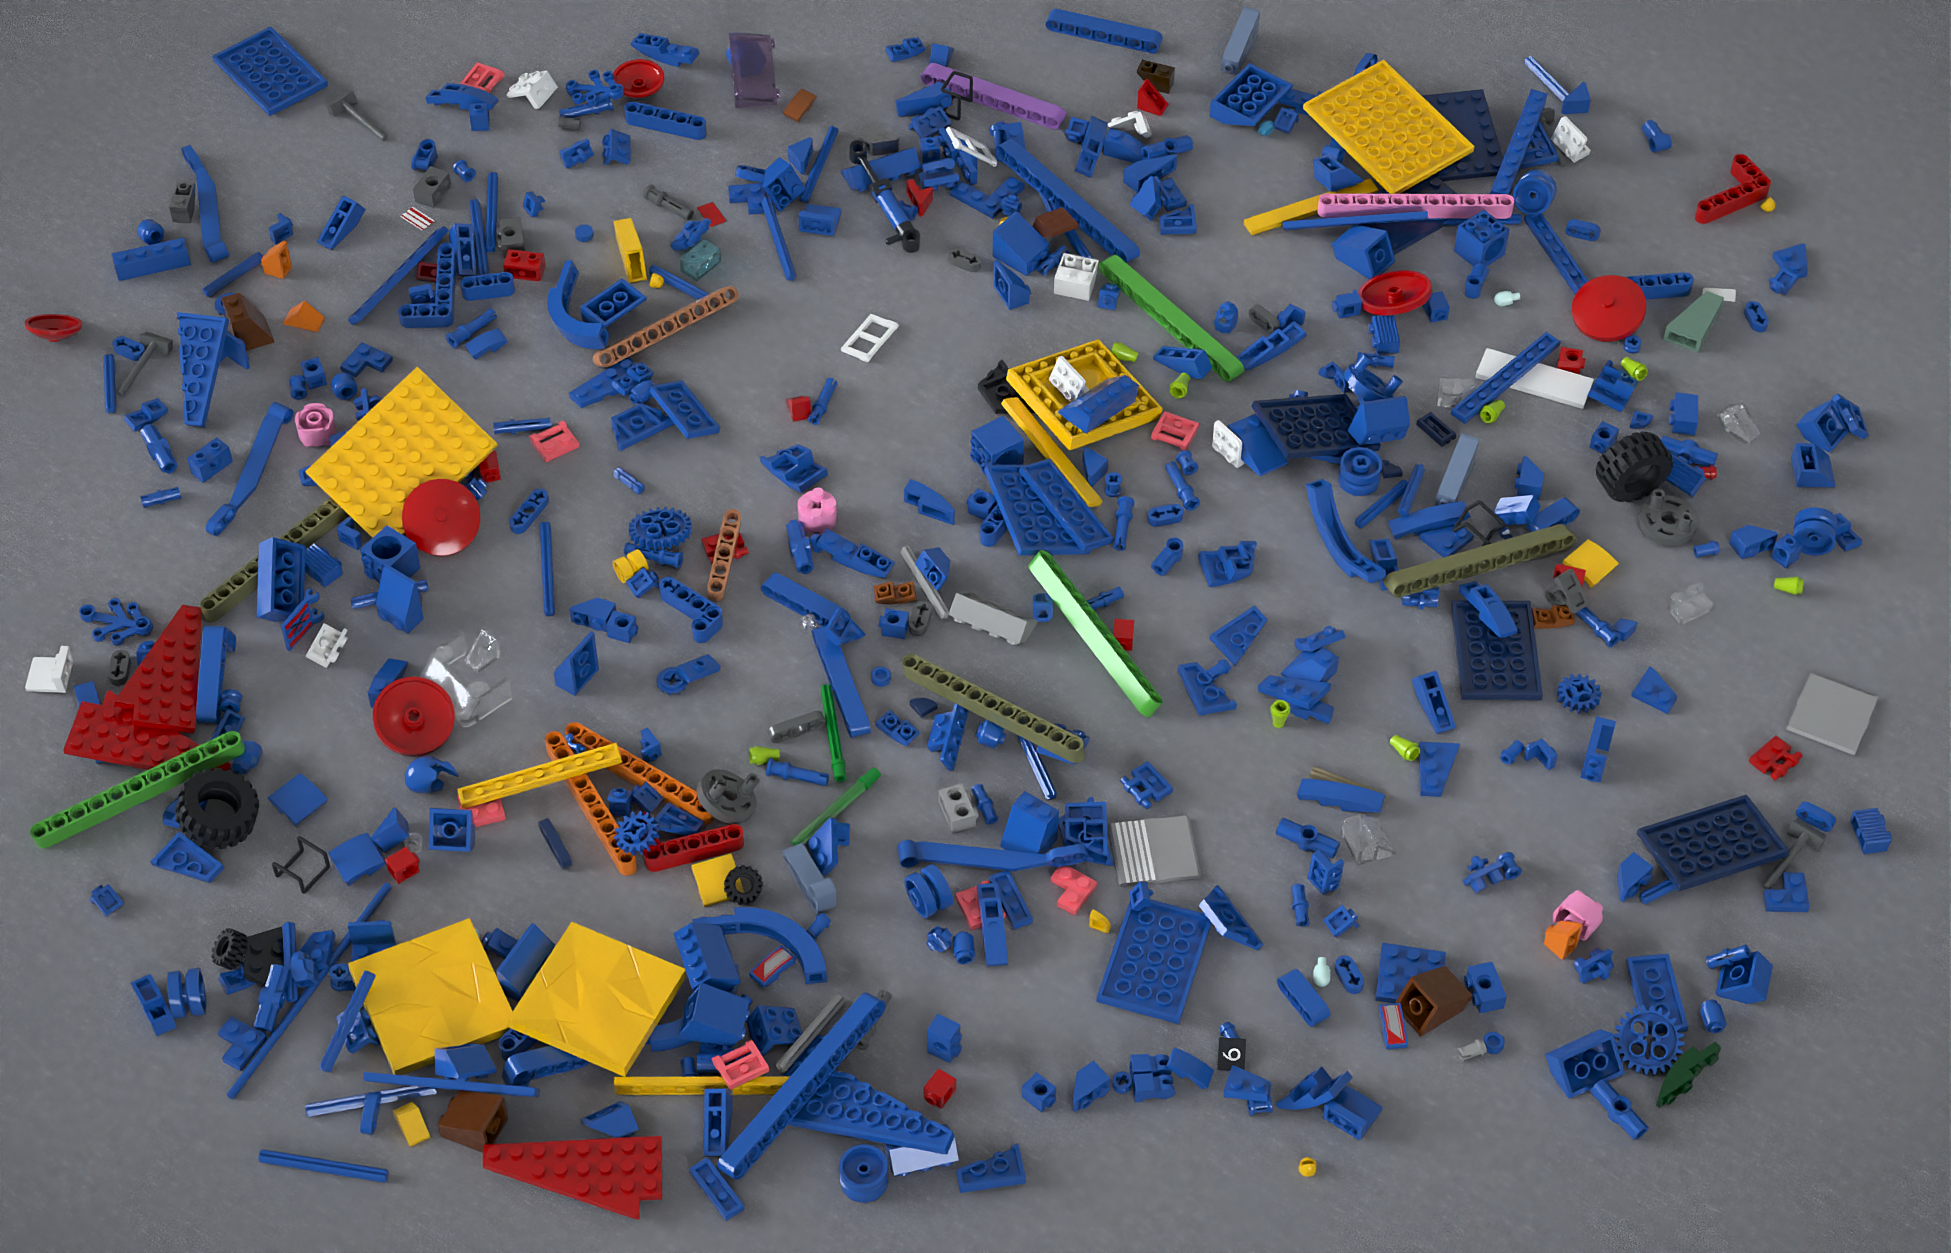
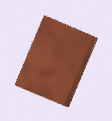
(1054, 223)

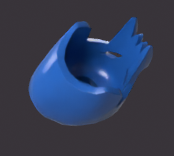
(423, 773)

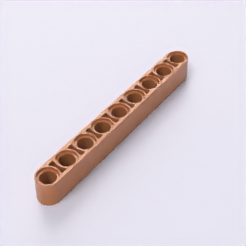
(658, 330)

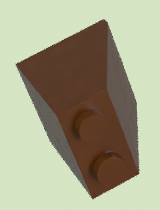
(246, 321)
(1432, 999)
(473, 1119)

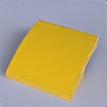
(1592, 559)
(711, 877)

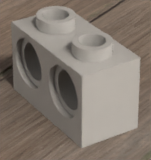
(957, 808)

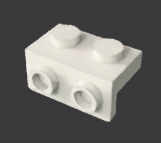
(326, 644)

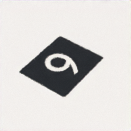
(1231, 1053)

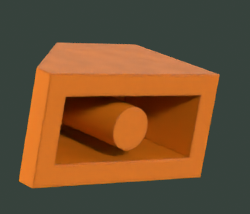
(277, 261)
(1563, 938)

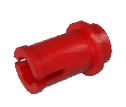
(1709, 472)

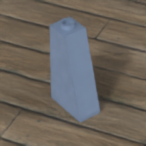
(1241, 41)
(1458, 470)

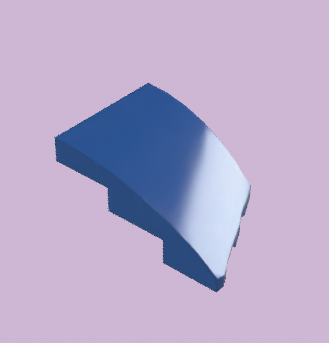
(1613, 387)
(795, 467)
(1228, 563)
(1087, 825)
(1314, 1090)

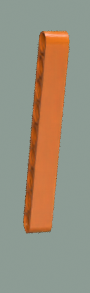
(638, 772)
(584, 793)

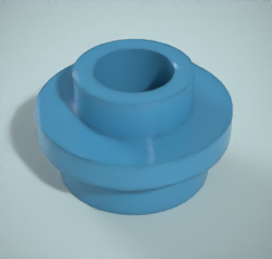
(1266, 128)

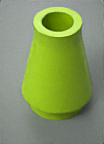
(1123, 352)
(1635, 369)
(1180, 386)
(1491, 412)
(1791, 585)
(1279, 712)
(1406, 748)
(761, 755)

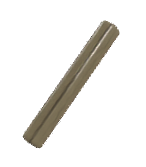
(1321, 774)

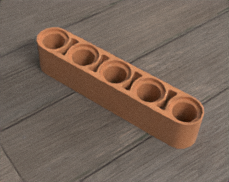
(724, 563)

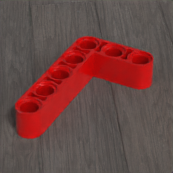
(1752, 188)
(693, 847)

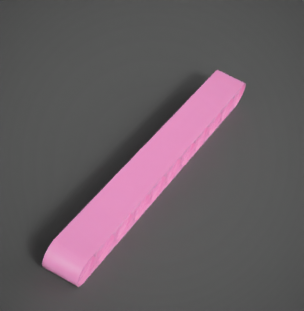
(1437, 205)

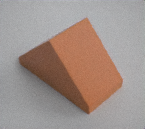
(304, 317)

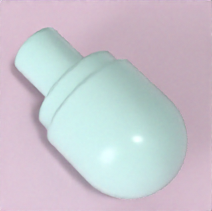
(1506, 298)
(1321, 973)

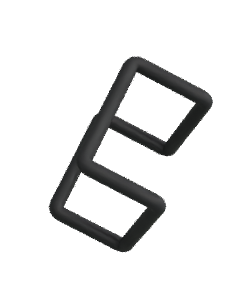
(956, 95)
(1486, 540)
(285, 869)

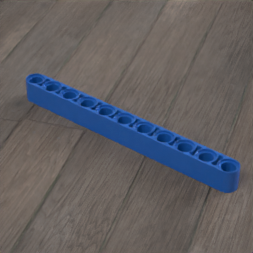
(1061, 196)
(801, 1086)

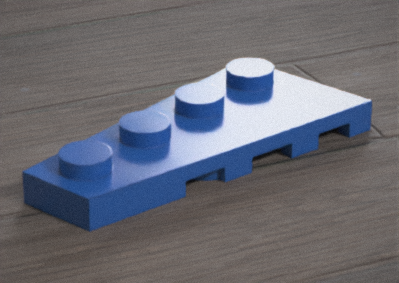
(600, 385)

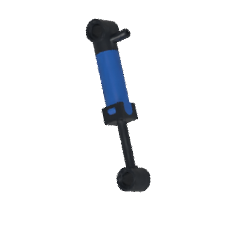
(882, 193)

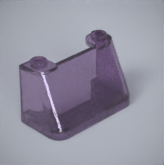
(753, 69)

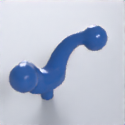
(578, 747)

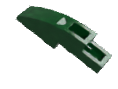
(1684, 1071)

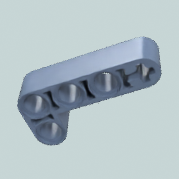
(817, 890)

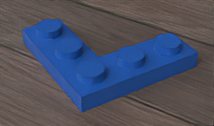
(1542, 150)
(984, 203)

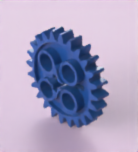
(649, 533)
(1668, 1043)

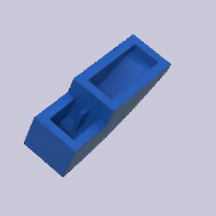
(928, 502)
(1383, 556)
(153, 1005)

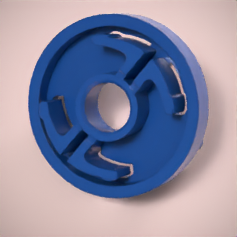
(1367, 384)

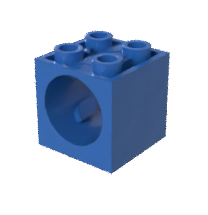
(1481, 239)
(997, 444)
(391, 549)

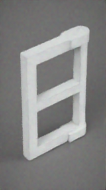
(954, 135)
(846, 348)

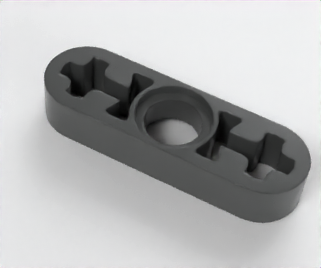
(806, 723)

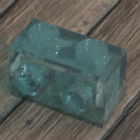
(700, 260)

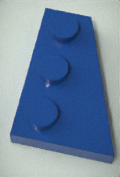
(1294, 691)

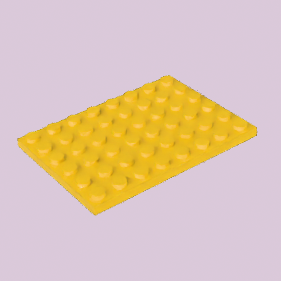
(1388, 127)
(396, 447)

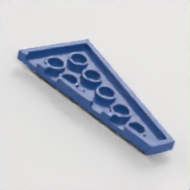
(200, 356)

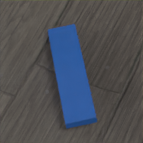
(1272, 346)
(1427, 519)
(1340, 794)

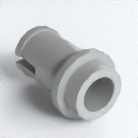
(1472, 1050)

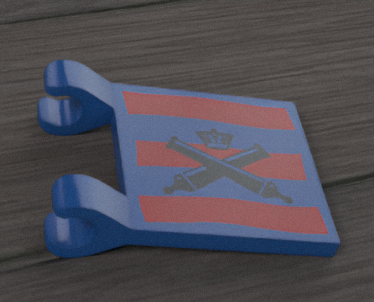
(301, 620)

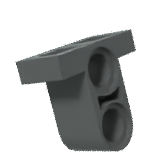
(1567, 591)

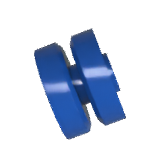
(1534, 192)
(1360, 471)
(1815, 530)
(928, 891)
(186, 992)
(863, 1173)

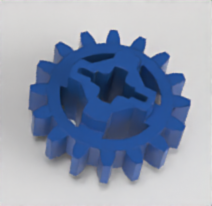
(1579, 693)
(637, 832)

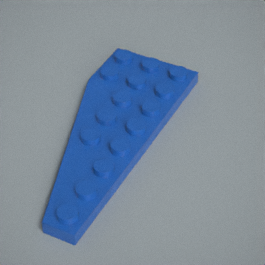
(859, 1111)

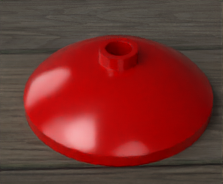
(639, 78)
(53, 326)

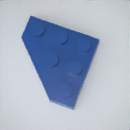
(1398, 966)

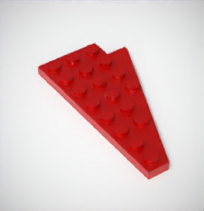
(167, 679)
(109, 736)
(594, 1171)

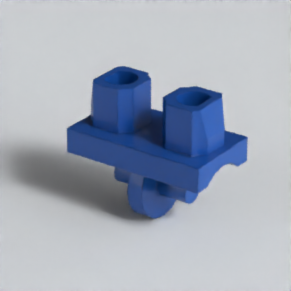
(577, 153)
(366, 403)
(1422, 599)
(1476, 878)
(1597, 966)

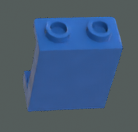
(1600, 739)

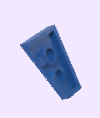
(1238, 634)
(1202, 691)
(1435, 765)
(187, 859)
(998, 1171)

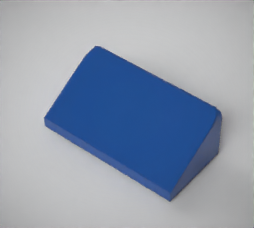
(229, 722)

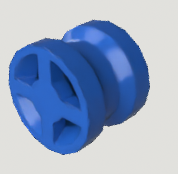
(231, 700)

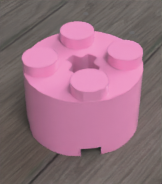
(315, 425)
(817, 511)
(1580, 909)

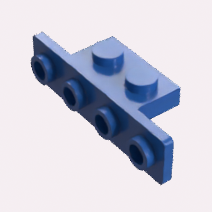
(947, 734)

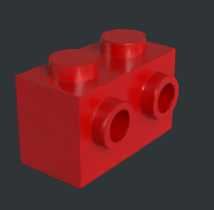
(525, 265)

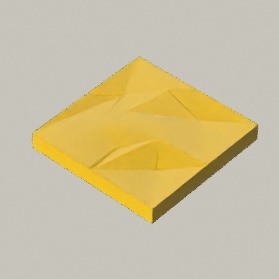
(1095, 365)
(433, 996)
(597, 998)

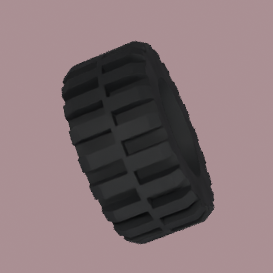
(1634, 466)
(224, 787)

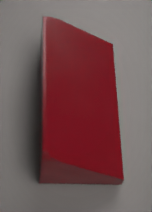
(427, 271)

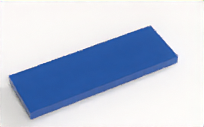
(1066, 505)

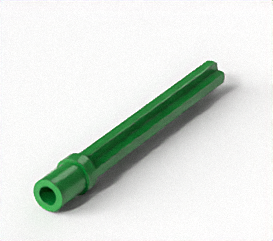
(837, 763)
(837, 806)

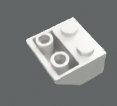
(1075, 276)

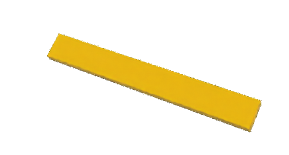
(1300, 209)
(1050, 450)
(539, 775)
(694, 1085)

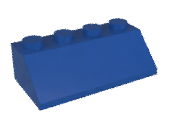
(887, 167)
(151, 259)
(1100, 403)
(280, 578)
(706, 956)

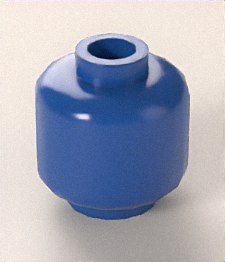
(150, 232)
(344, 386)
(990, 734)

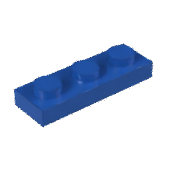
(1011, 900)
(716, 1189)

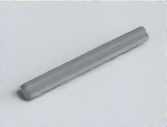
(932, 594)
(810, 1033)

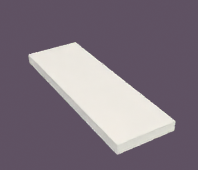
(1540, 380)

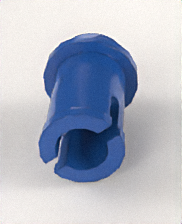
(1706, 549)
(1219, 669)
(1508, 755)
(822, 921)
(1228, 1030)
(688, 1067)

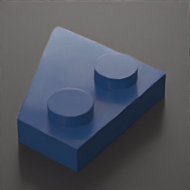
(842, 628)

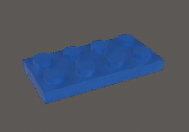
(684, 409)
(1656, 986)

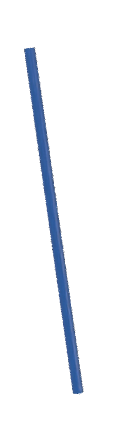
(304, 997)

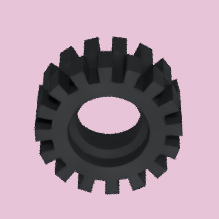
(734, 894)
(229, 949)

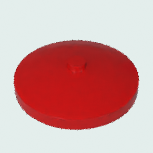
(1395, 292)
(1609, 308)
(441, 517)
(413, 716)

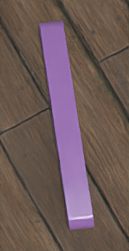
(997, 97)

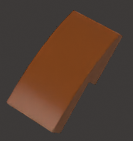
(799, 105)
(898, 594)
(1556, 617)

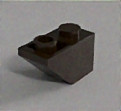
(1158, 74)

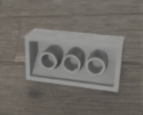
(992, 617)

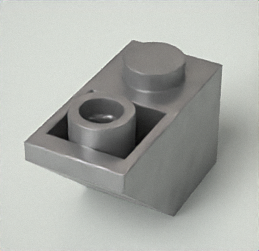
(879, 141)
(183, 202)

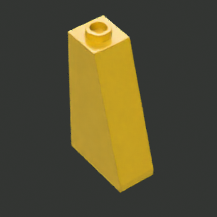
(630, 250)

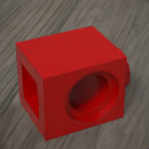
(1571, 360)
(489, 468)
(1124, 633)
(402, 865)
(939, 1088)

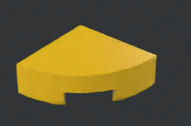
(1099, 922)

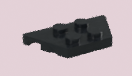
(996, 389)
(262, 951)

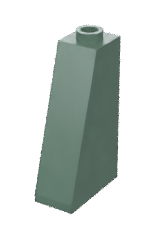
(1695, 322)

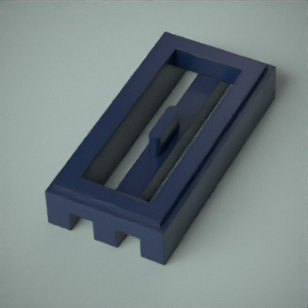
(1433, 430)

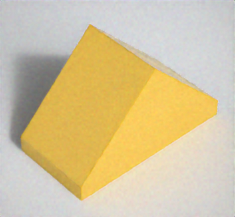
(411, 1123)

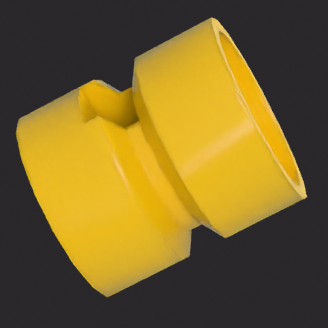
(629, 566)

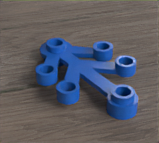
(614, 90)
(140, 626)

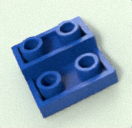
(298, 799)
(357, 858)

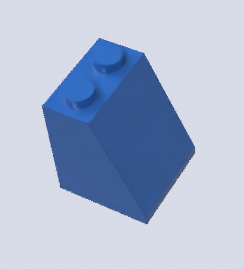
(1019, 245)
(1364, 250)
(1030, 826)
(714, 1017)

